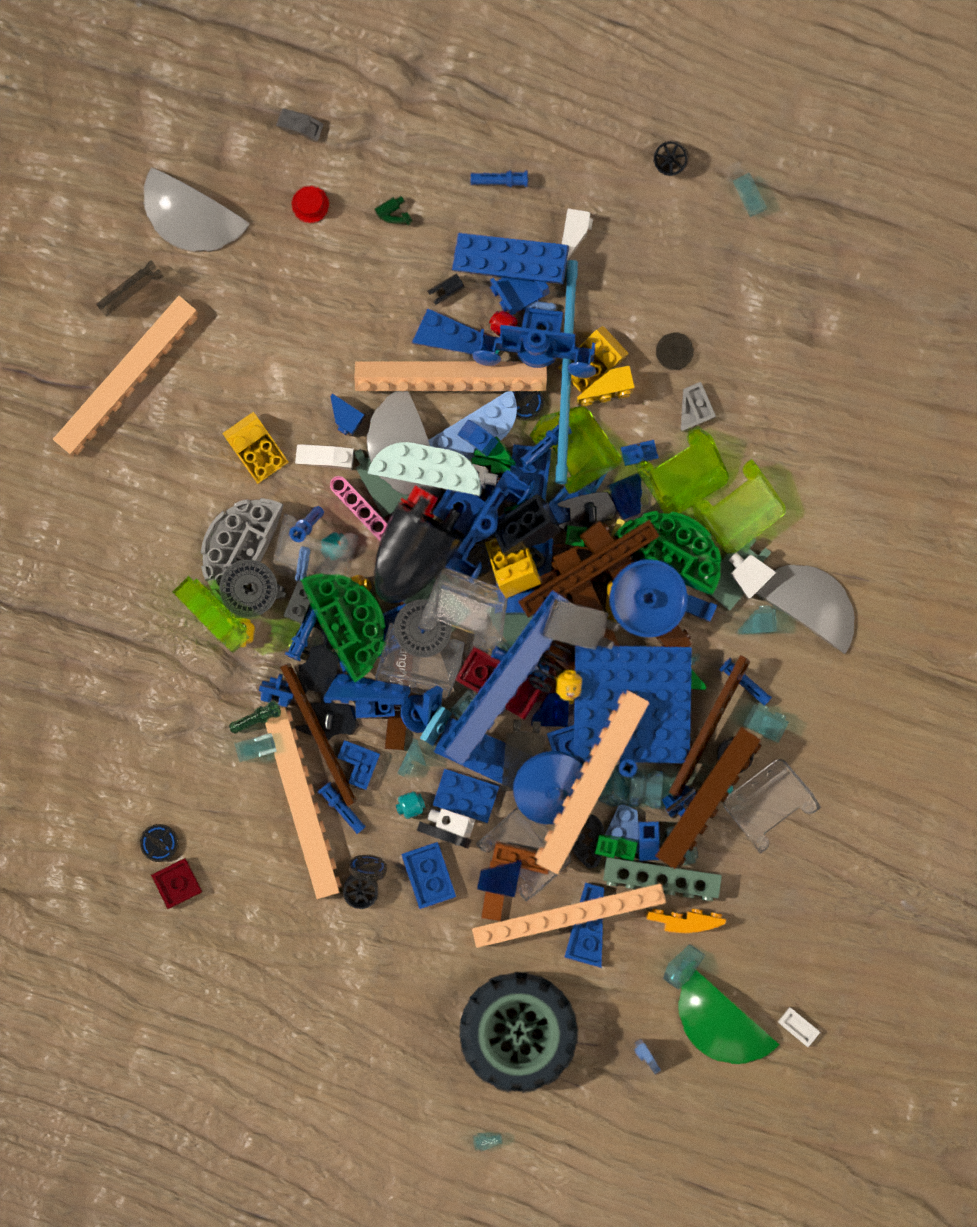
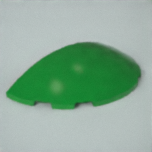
(683, 546)
(348, 619)
(719, 1025)

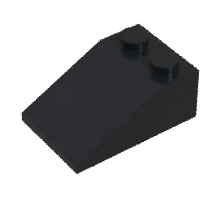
(526, 526)

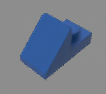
(428, 703)

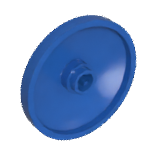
(648, 598)
(544, 785)

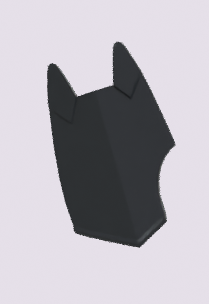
(589, 509)
(318, 670)
(333, 719)

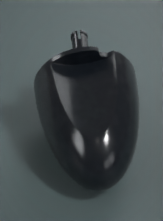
(413, 551)

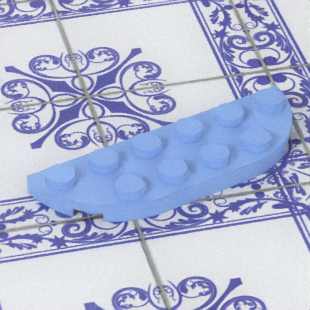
(494, 417)

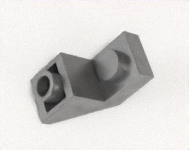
(299, 124)

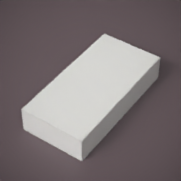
(798, 1027)

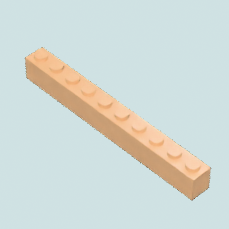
(126, 376)
(447, 376)
(592, 781)
(302, 806)
(569, 915)

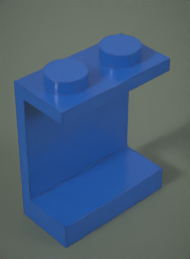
(518, 293)

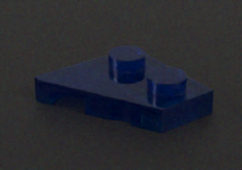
(627, 496)
(552, 712)
(500, 879)

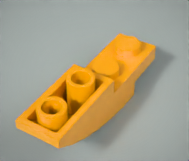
(693, 922)

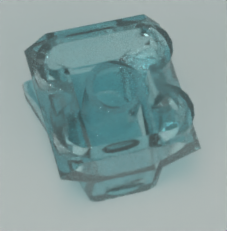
(645, 789)

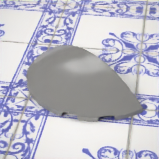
(188, 216)
(394, 423)
(238, 535)
(813, 601)

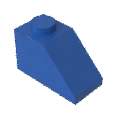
(346, 416)
(477, 437)

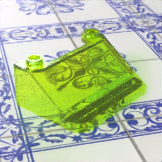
(589, 449)
(687, 475)
(742, 512)

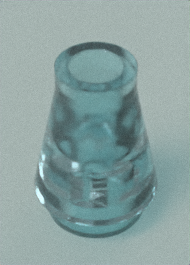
(485, 1141)

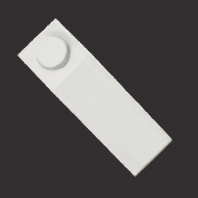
(576, 228)
(325, 456)

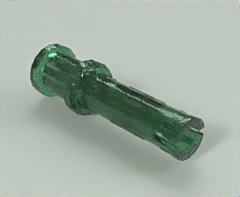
(261, 715)

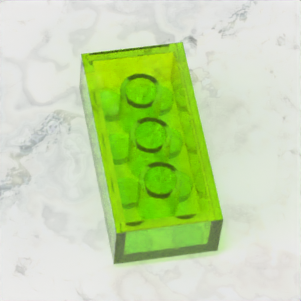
(211, 613)

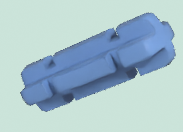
(302, 565)

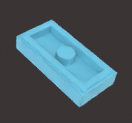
(436, 725)

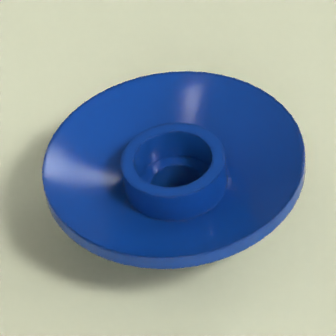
(412, 723)

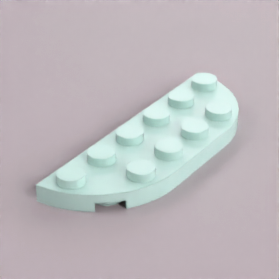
(427, 467)

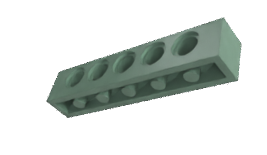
(711, 881)

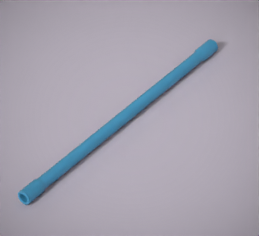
(561, 467)

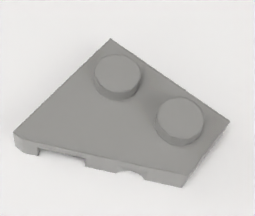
(695, 407)

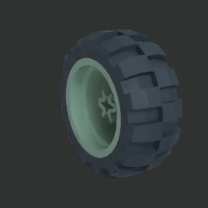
(534, 1068)

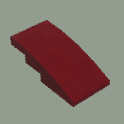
(479, 668)

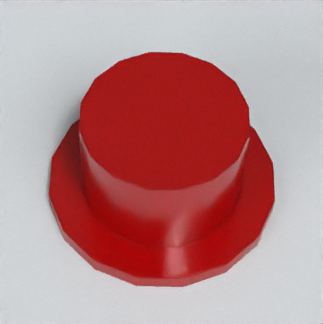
(310, 204)
(414, 496)

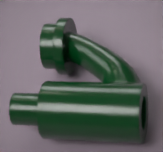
(388, 207)

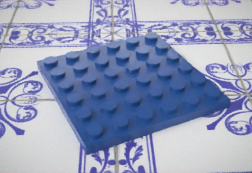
(649, 672)

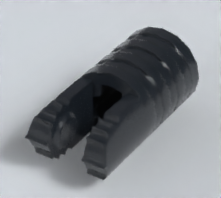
(450, 286)

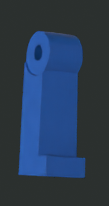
(700, 608)

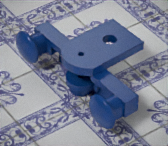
(535, 346)
(476, 512)

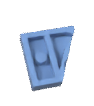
(624, 823)
(643, 1053)

